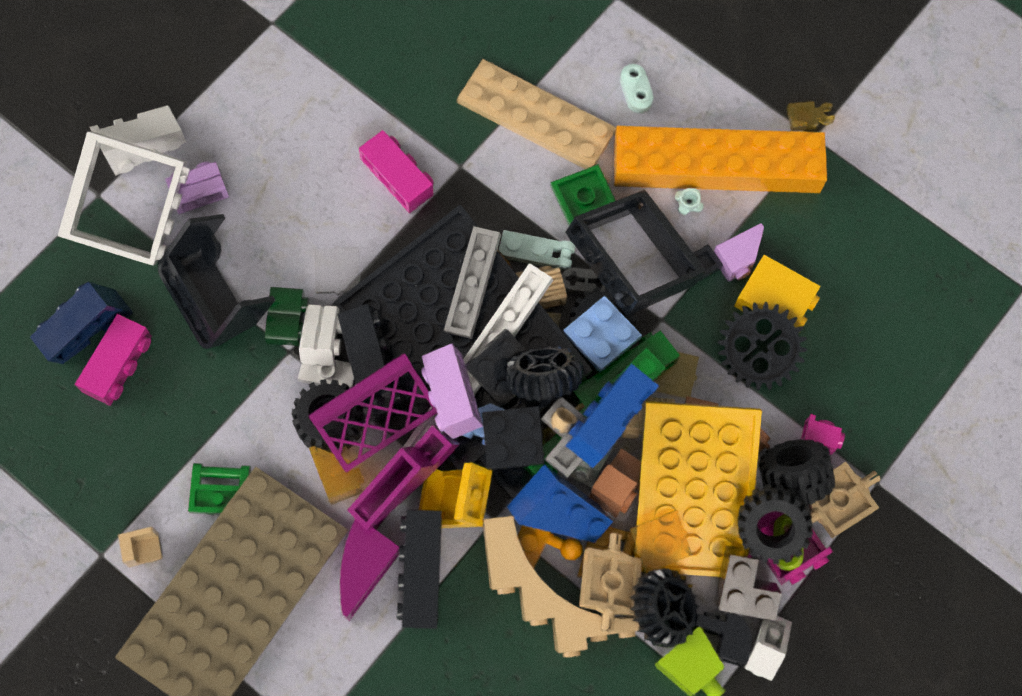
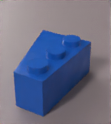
(559, 507)

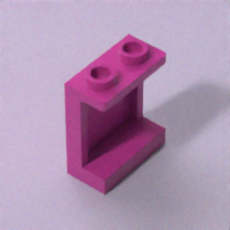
(813, 556)

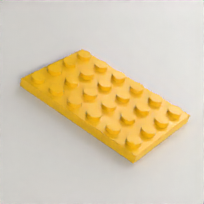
(703, 468)

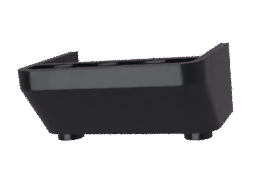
(200, 289)

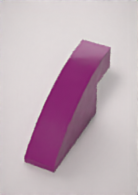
(402, 477)
(363, 565)

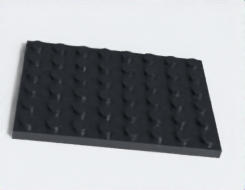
(415, 300)

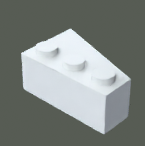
(152, 130)

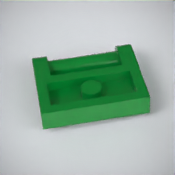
(213, 498)

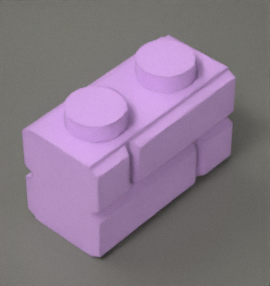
(201, 188)

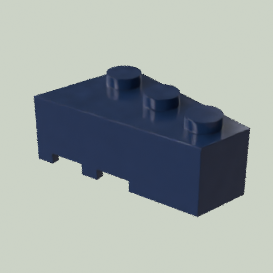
(78, 320)

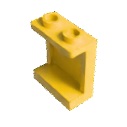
(781, 286)
(458, 495)

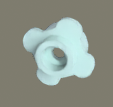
(689, 194)

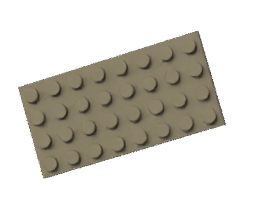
(233, 591)

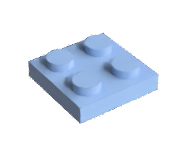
(602, 334)

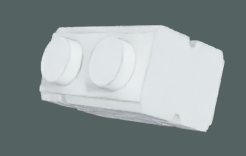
(320, 335)

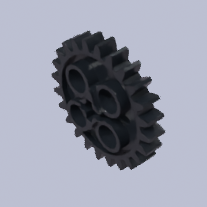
(779, 365)

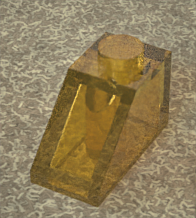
(336, 482)

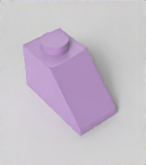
(739, 253)

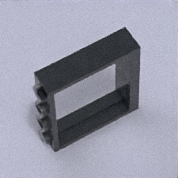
(660, 233)

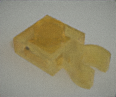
(806, 117)

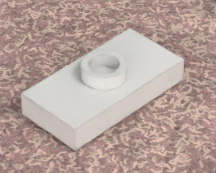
(339, 371)

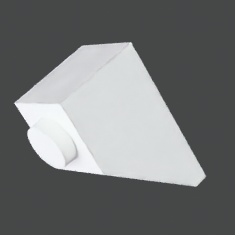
(769, 647)

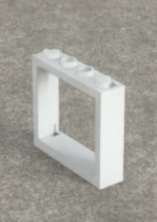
(80, 187)

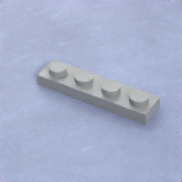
(472, 282)

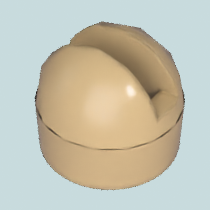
(563, 420)

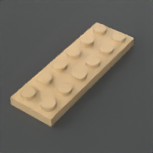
(536, 115)

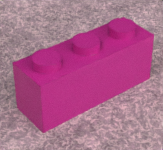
(396, 171)
(114, 360)

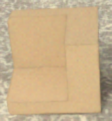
(140, 546)

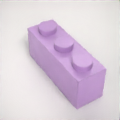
(451, 391)

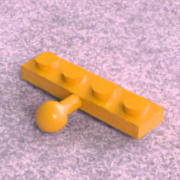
(534, 541)

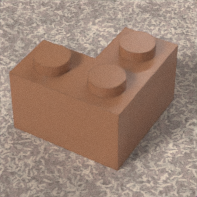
(617, 484)

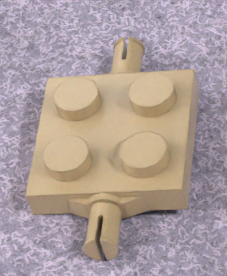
(847, 502)
(609, 581)

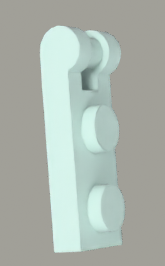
(536, 250)

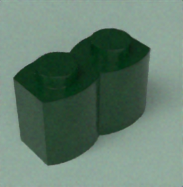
(285, 316)

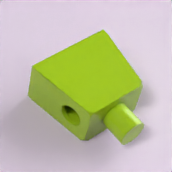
(693, 665)

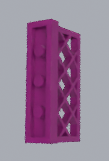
(361, 391)

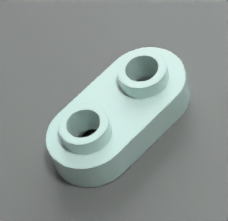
(636, 86)

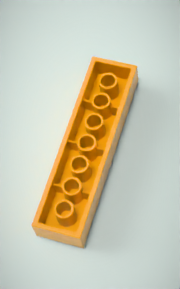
(719, 159)

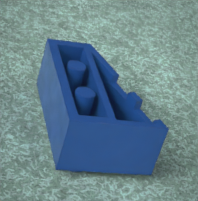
(610, 415)

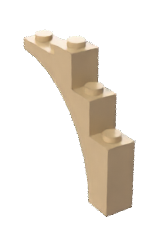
(511, 569)

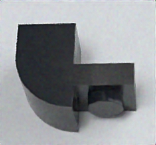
(733, 635)

